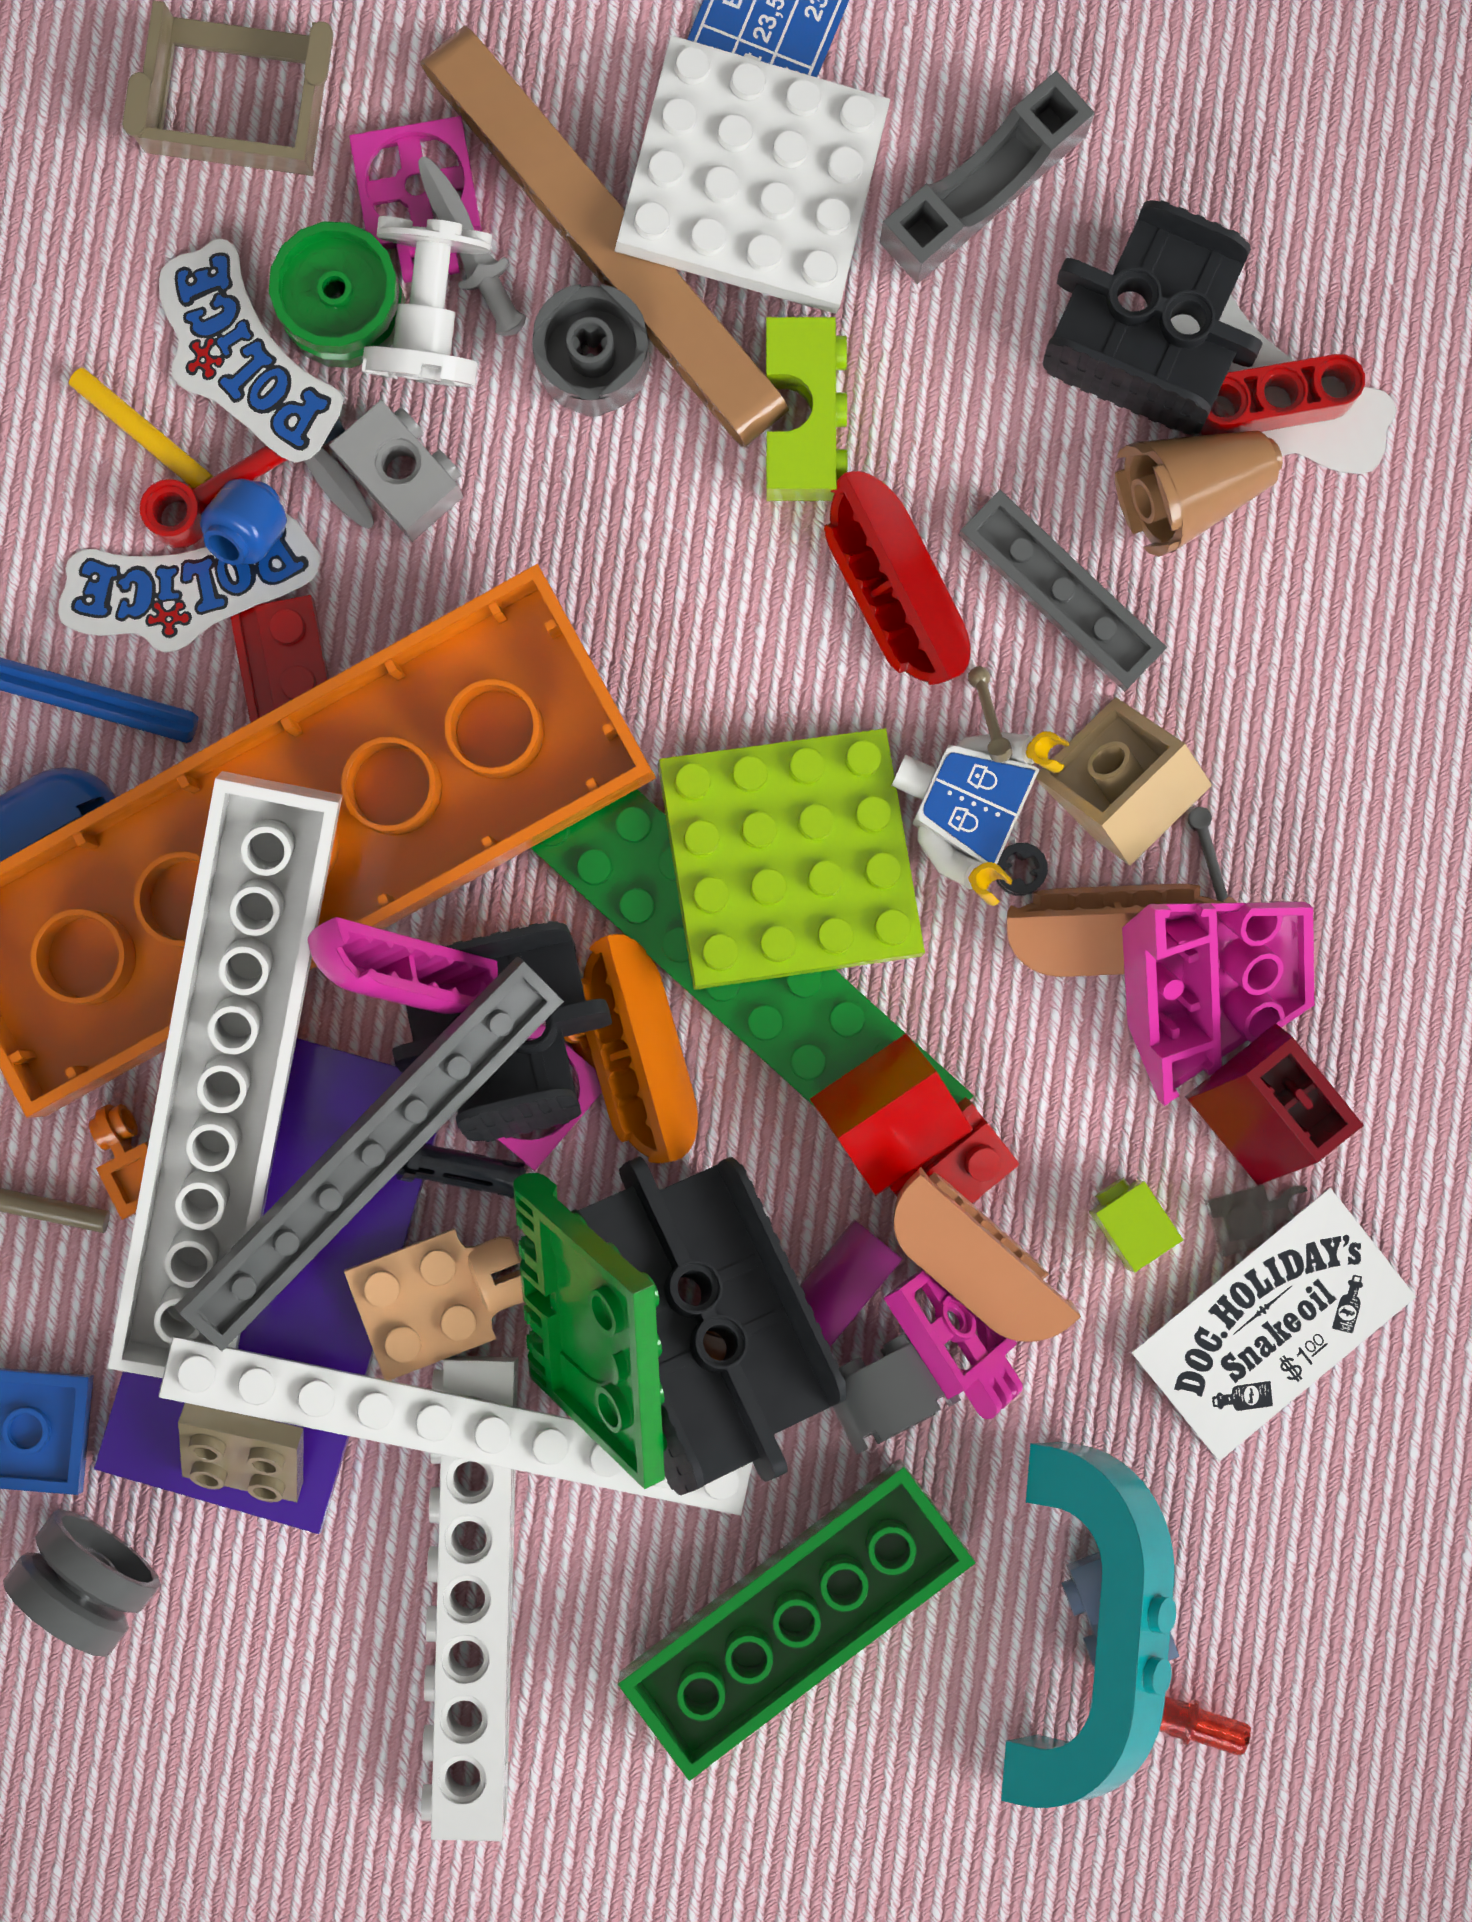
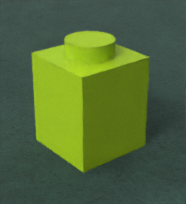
(1134, 1223)

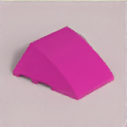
(1212, 980)

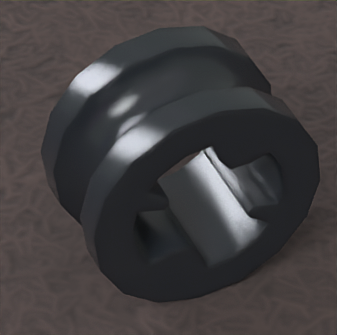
(1023, 852)

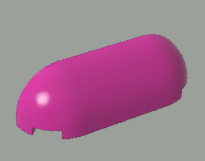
(399, 967)

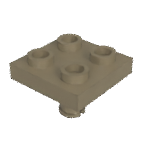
(241, 1453)

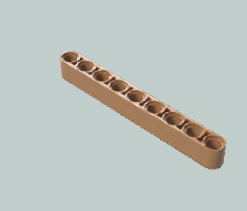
(590, 224)

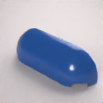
(46, 805)

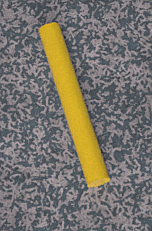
(138, 428)

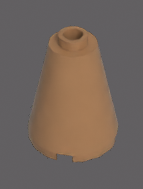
(1191, 483)

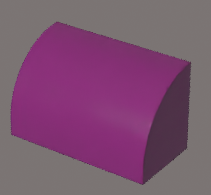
(847, 1278)

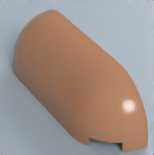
(1081, 927)
(977, 1261)

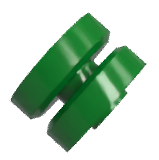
(328, 262)

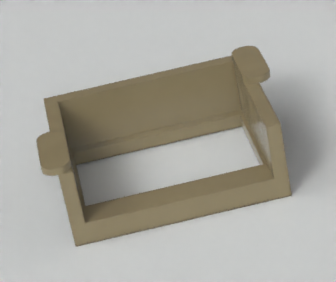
(149, 90)

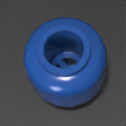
(243, 522)

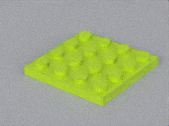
(790, 858)

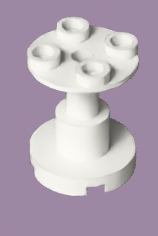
(423, 326)

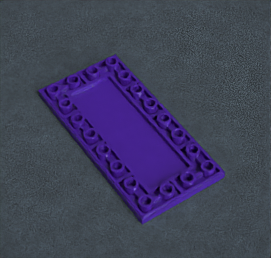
(308, 1320)

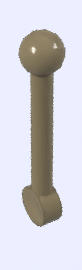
(999, 747)

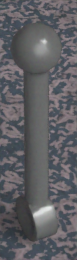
(1199, 820)

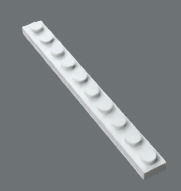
(413, 1419)

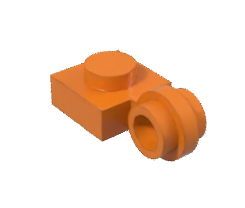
(123, 1175)

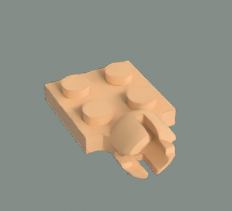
(433, 1299)

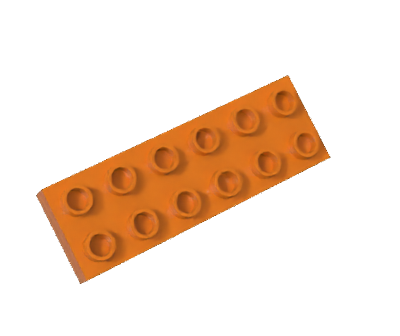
(445, 768)

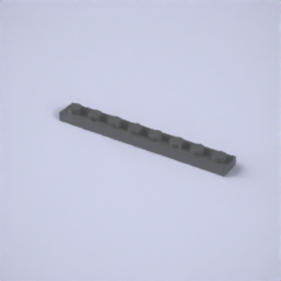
(368, 1154)

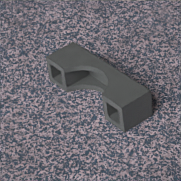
(1013, 158)

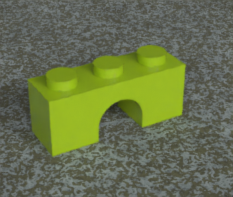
(805, 359)

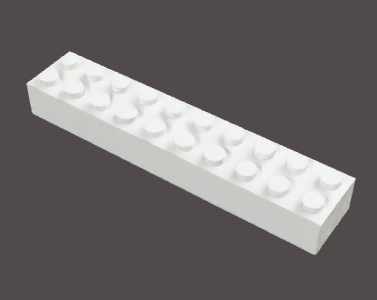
(225, 1051)

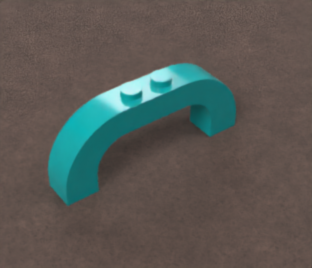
(1131, 1634)

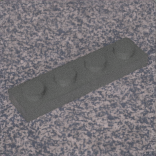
(1062, 590)

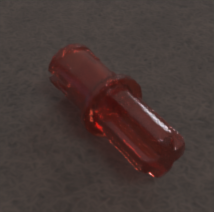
(1190, 1722)

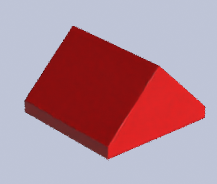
(891, 1114)

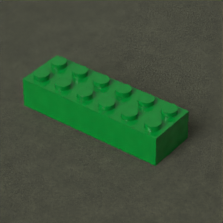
(794, 1619)

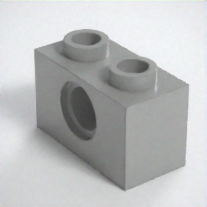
(412, 501)

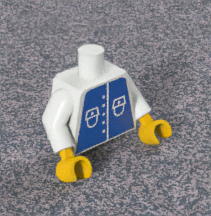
(974, 804)

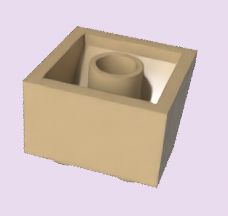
(1125, 780)

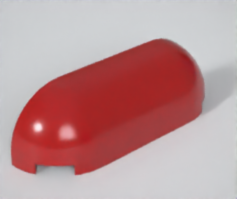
(895, 581)

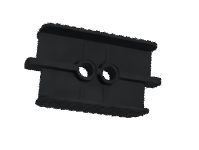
(775, 1355)

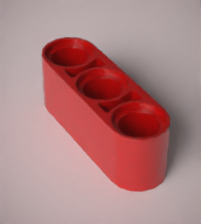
(1301, 382)

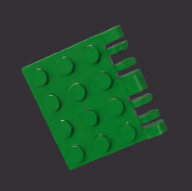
(591, 1330)

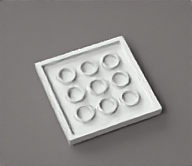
(753, 175)

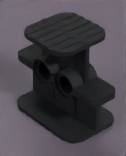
(1139, 356)
(536, 1081)

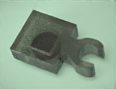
(1247, 1217)

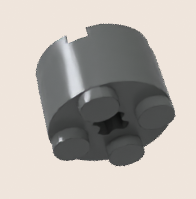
(591, 317)
(887, 1394)

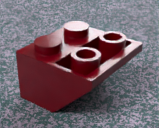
(1274, 1108)

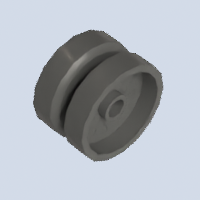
(81, 1583)

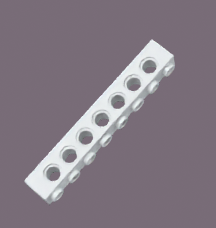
(479, 1809)

